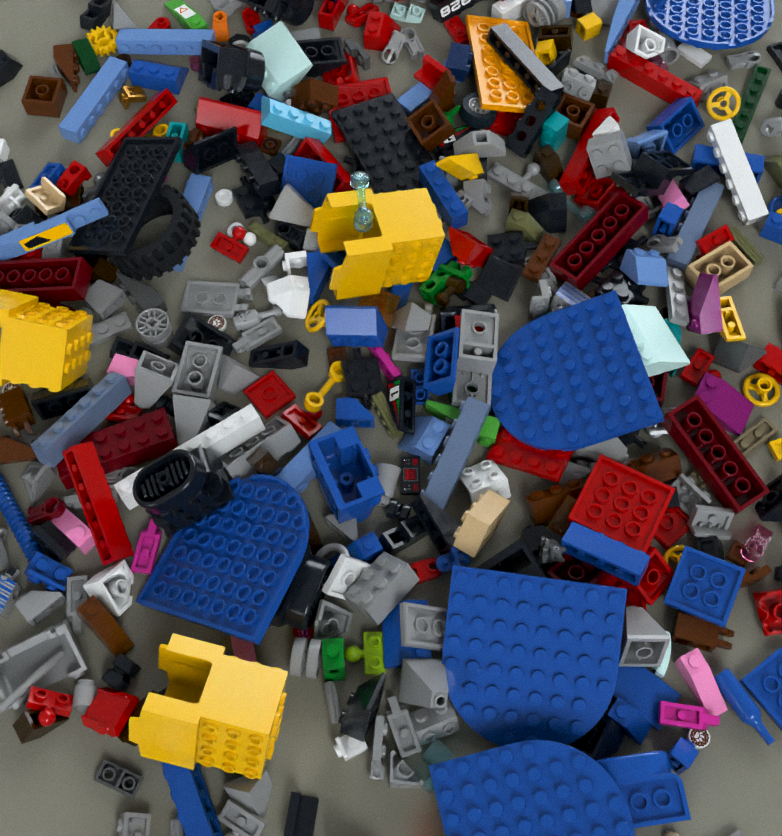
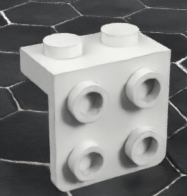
(485, 476)

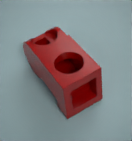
(73, 178)

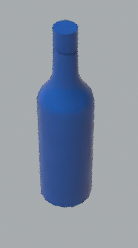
(742, 703)

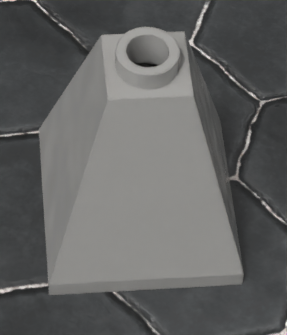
(292, 207)
(152, 378)
(190, 416)
(611, 448)
(642, 640)
(423, 683)

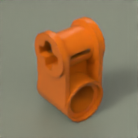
(221, 26)

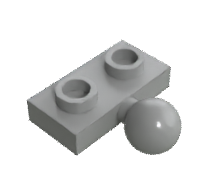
(241, 820)

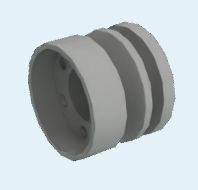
(544, 13)

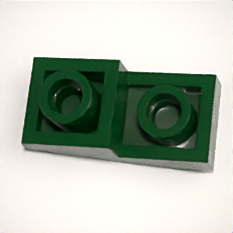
(86, 55)

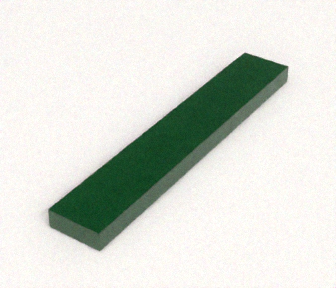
(750, 100)

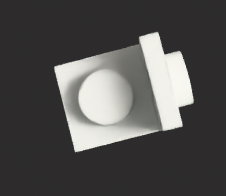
(294, 260)
(349, 747)

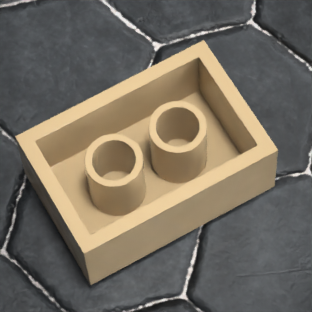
(724, 261)
(480, 522)

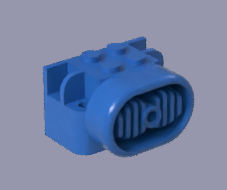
(346, 475)
(649, 787)

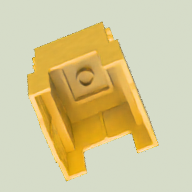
(393, 252)
(42, 342)
(212, 711)

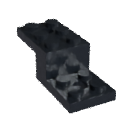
(651, 174)

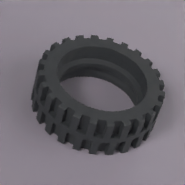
(171, 245)

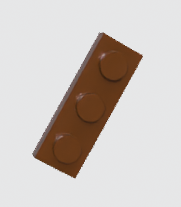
(541, 258)

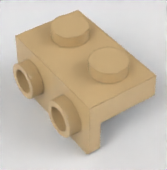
(47, 197)

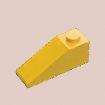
(462, 166)
(731, 323)

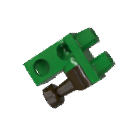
(448, 278)

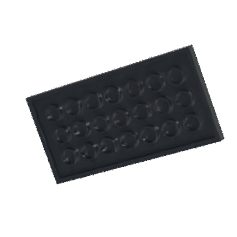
(383, 143)
(127, 194)

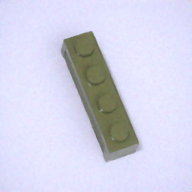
(267, 237)
(746, 247)
(383, 411)

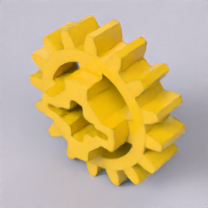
(103, 40)

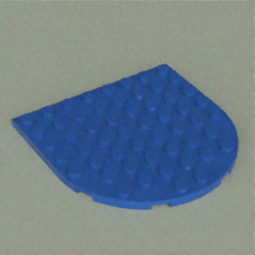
(712, 22)
(573, 378)
(235, 562)
(531, 653)
(529, 792)

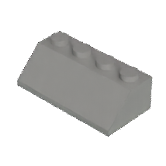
(276, 439)

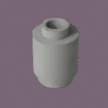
(83, 694)

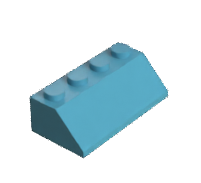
(294, 121)

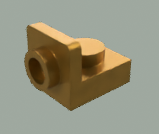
(131, 94)

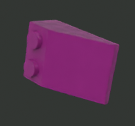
(705, 306)
(725, 403)

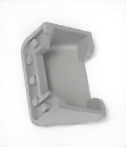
(28, 655)

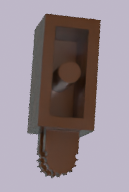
(17, 411)
(699, 633)

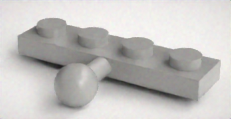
(514, 182)
(677, 297)
(109, 327)

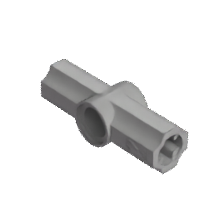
(267, 261)

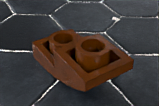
(755, 575)

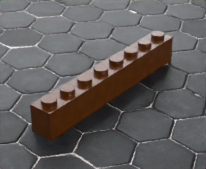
(544, 504)

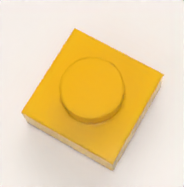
(776, 449)

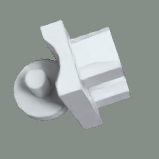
(11, 199)

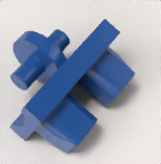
(445, 562)

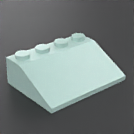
(284, 60)
(654, 340)

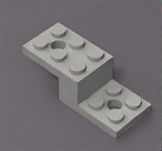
(476, 356)

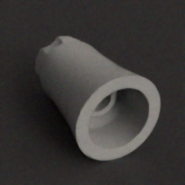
(671, 52)
(388, 478)

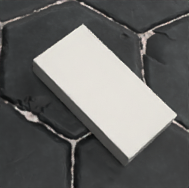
(695, 55)

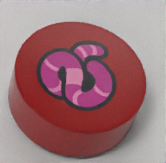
(309, 634)

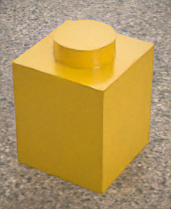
(588, 26)
(546, 51)

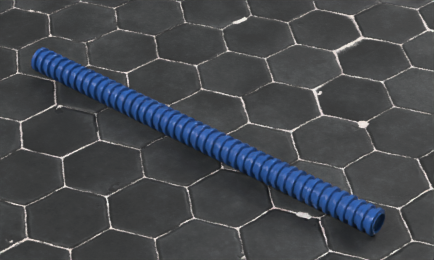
(17, 521)

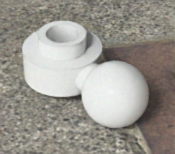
(249, 239)

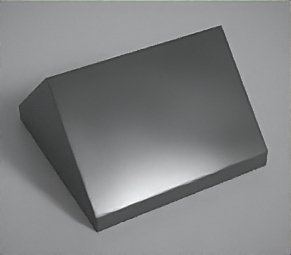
(736, 354)

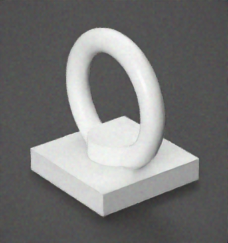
(345, 572)

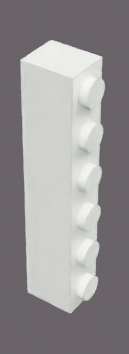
(737, 172)

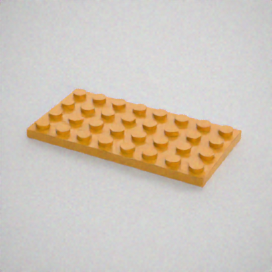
(496, 82)

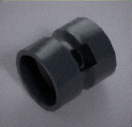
(121, 673)

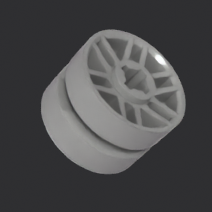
(154, 328)
(306, 657)

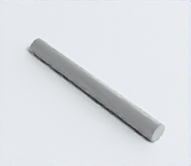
(24, 687)

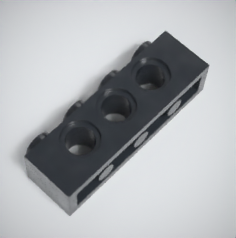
(533, 132)

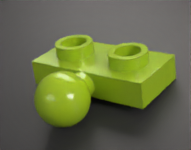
(371, 653)

